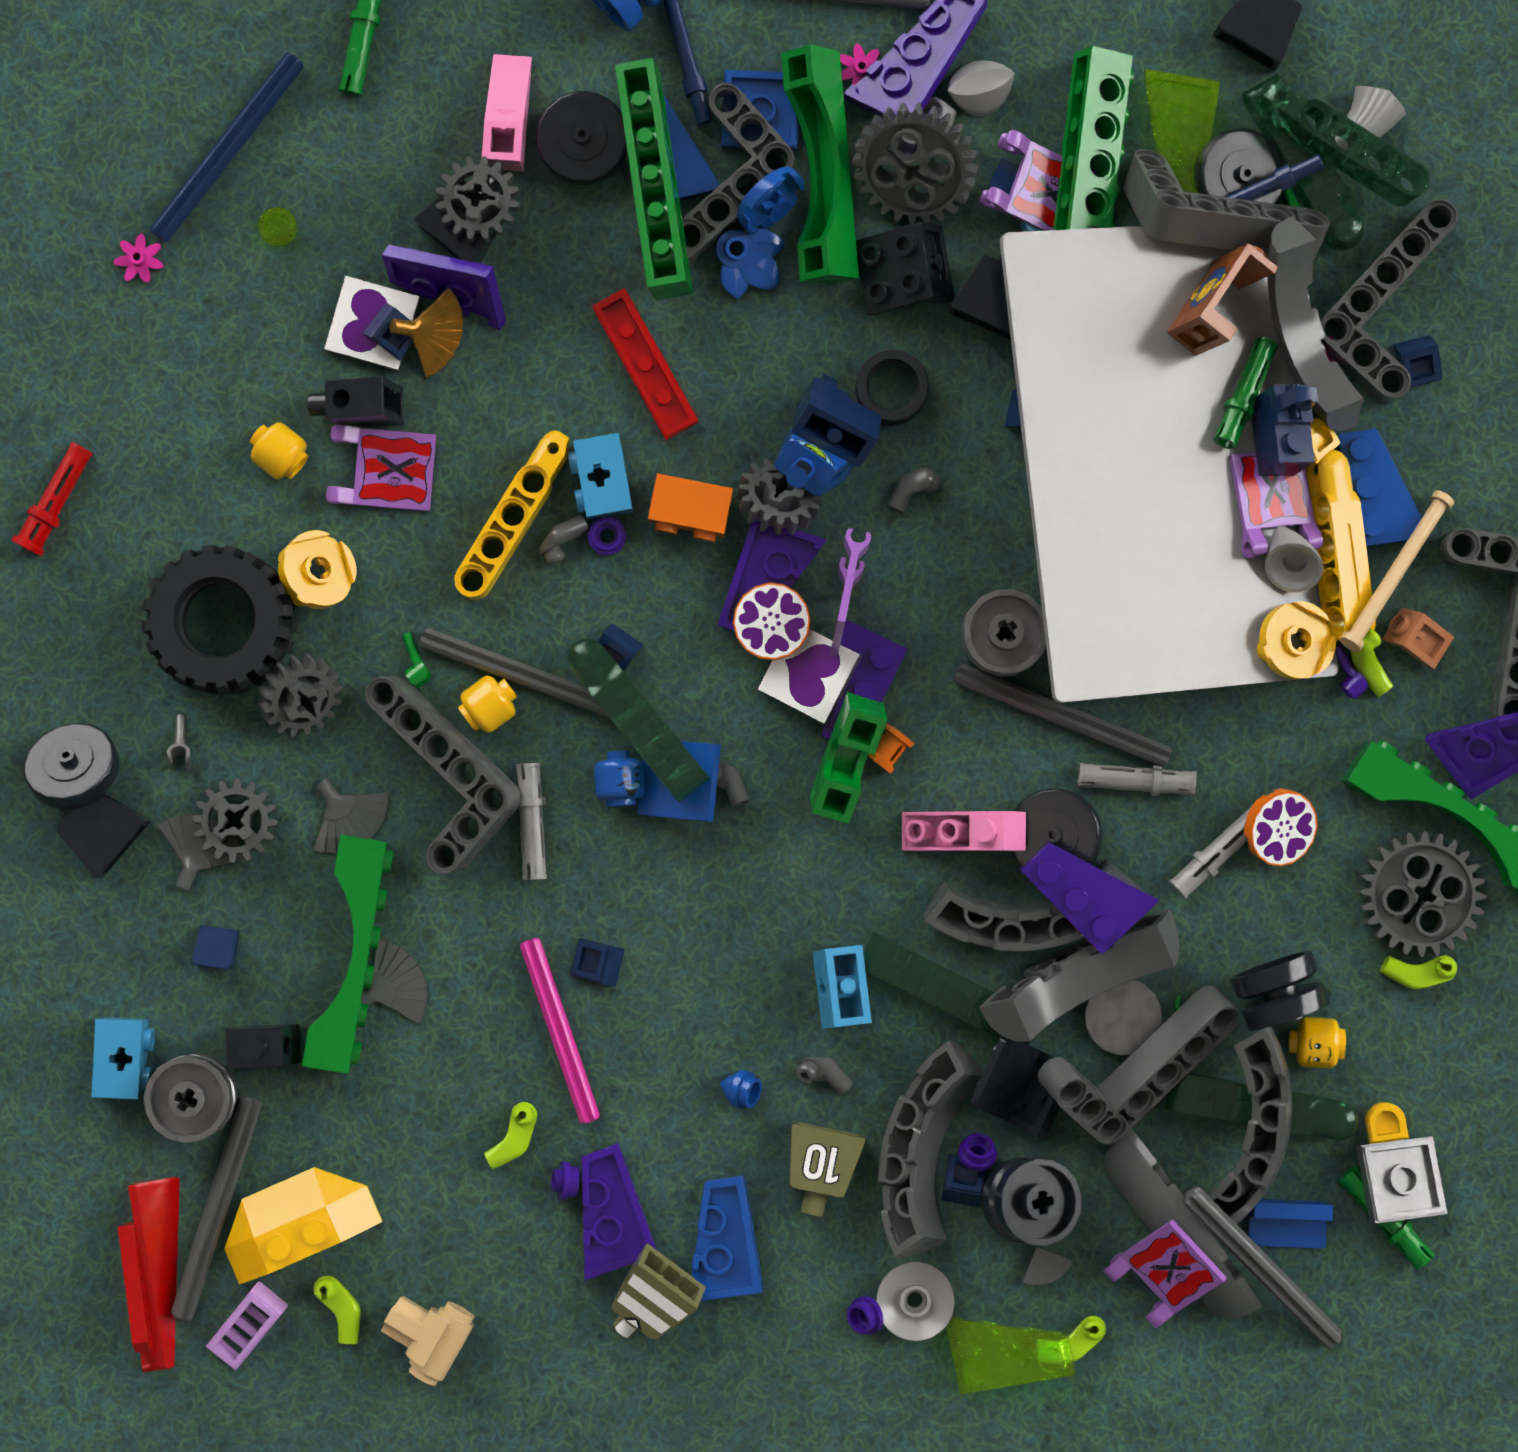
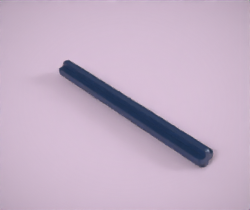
(227, 147)

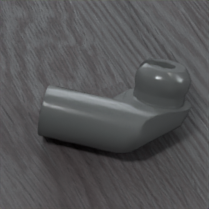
(911, 483)
(558, 535)
(731, 781)
(823, 1070)

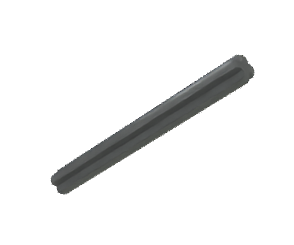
(509, 669)
(1062, 715)
(216, 1208)
(1262, 1267)

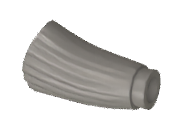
(1374, 110)

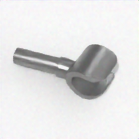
(179, 748)

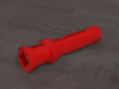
(76, 457)

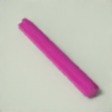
(559, 1030)

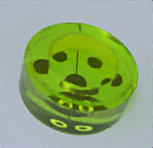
(277, 227)

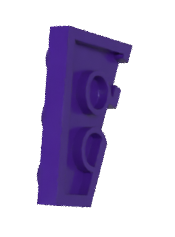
(432, 274)
(768, 560)
(875, 670)
(1479, 752)
(1088, 897)
(611, 1213)

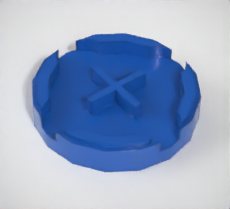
(770, 199)

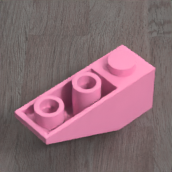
(507, 112)
(964, 831)

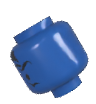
(619, 779)

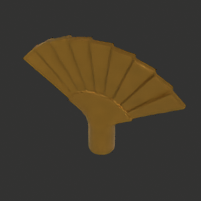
(434, 332)

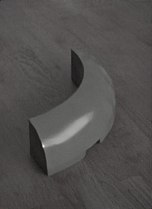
(1300, 327)
(1005, 925)
(1080, 974)
(1266, 1131)
(913, 1148)
(1147, 1192)

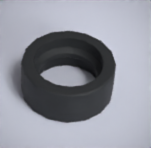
(908, 363)

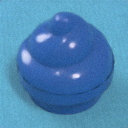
(742, 1089)

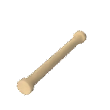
(1354, 638)

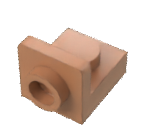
(1418, 637)

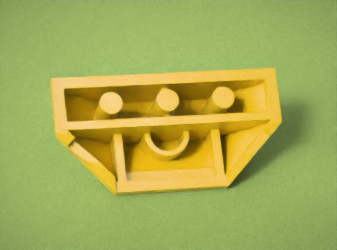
(297, 1221)

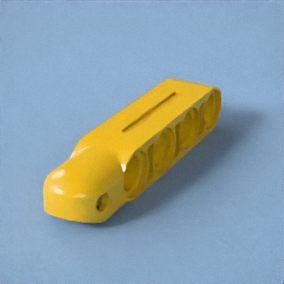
(541, 463)
(1338, 515)

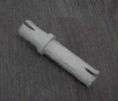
(1137, 779)
(531, 821)
(1186, 882)

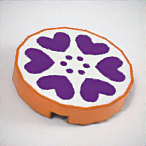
(771, 621)
(1280, 827)

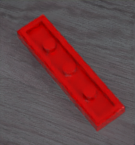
(645, 364)

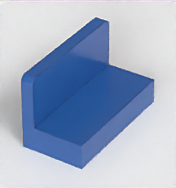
(1289, 1223)

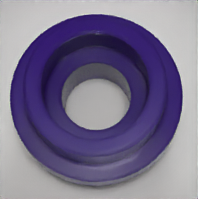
(598, 527)
(981, 1145)
(565, 1181)
(865, 1315)

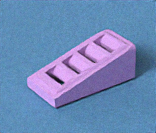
(260, 1304)

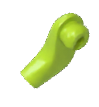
(1368, 665)
(1420, 976)
(518, 1136)
(342, 1305)
(1086, 1336)

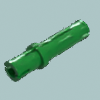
(365, 21)
(1240, 406)
(1397, 1232)

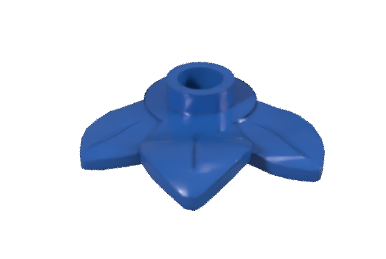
(754, 263)

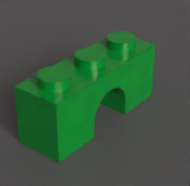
(840, 772)

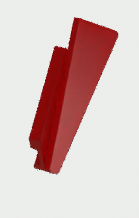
(150, 1269)

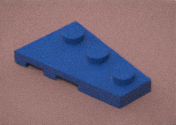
(691, 170)
(1384, 499)
(726, 1241)

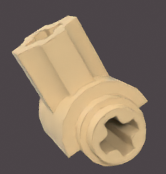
(430, 1336)

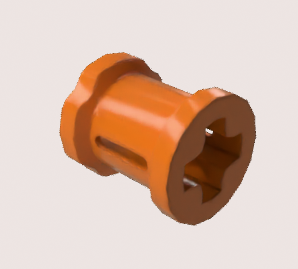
(890, 748)

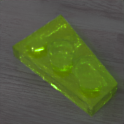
(1181, 119)
(1005, 1356)

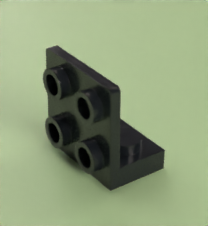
(904, 268)

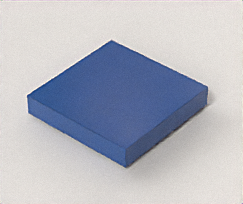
(767, 94)
(699, 804)

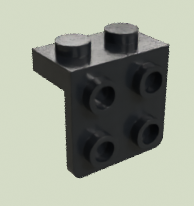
(1013, 1090)

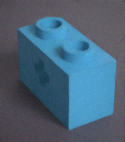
(606, 454)
(842, 986)
(109, 1075)

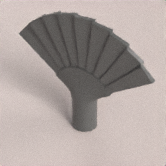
(349, 816)
(189, 849)
(397, 982)

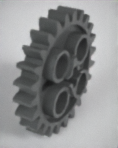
(932, 139)
(1451, 914)

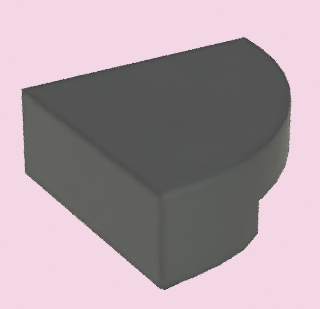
(1045, 1266)

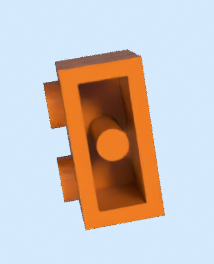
(690, 507)

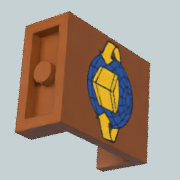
(1198, 323)

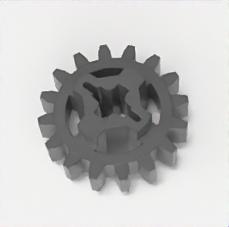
(494, 203)
(774, 501)
(282, 703)
(250, 810)

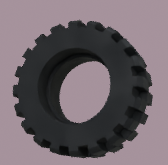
(170, 604)

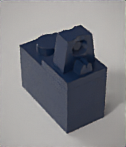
(836, 422)
(1284, 429)

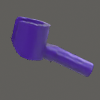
(1355, 683)

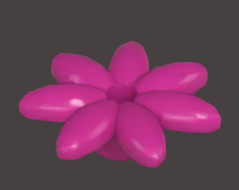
(853, 70)
(144, 263)

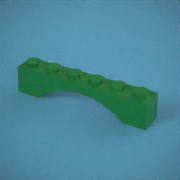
(816, 92)
(1385, 777)
(332, 1036)

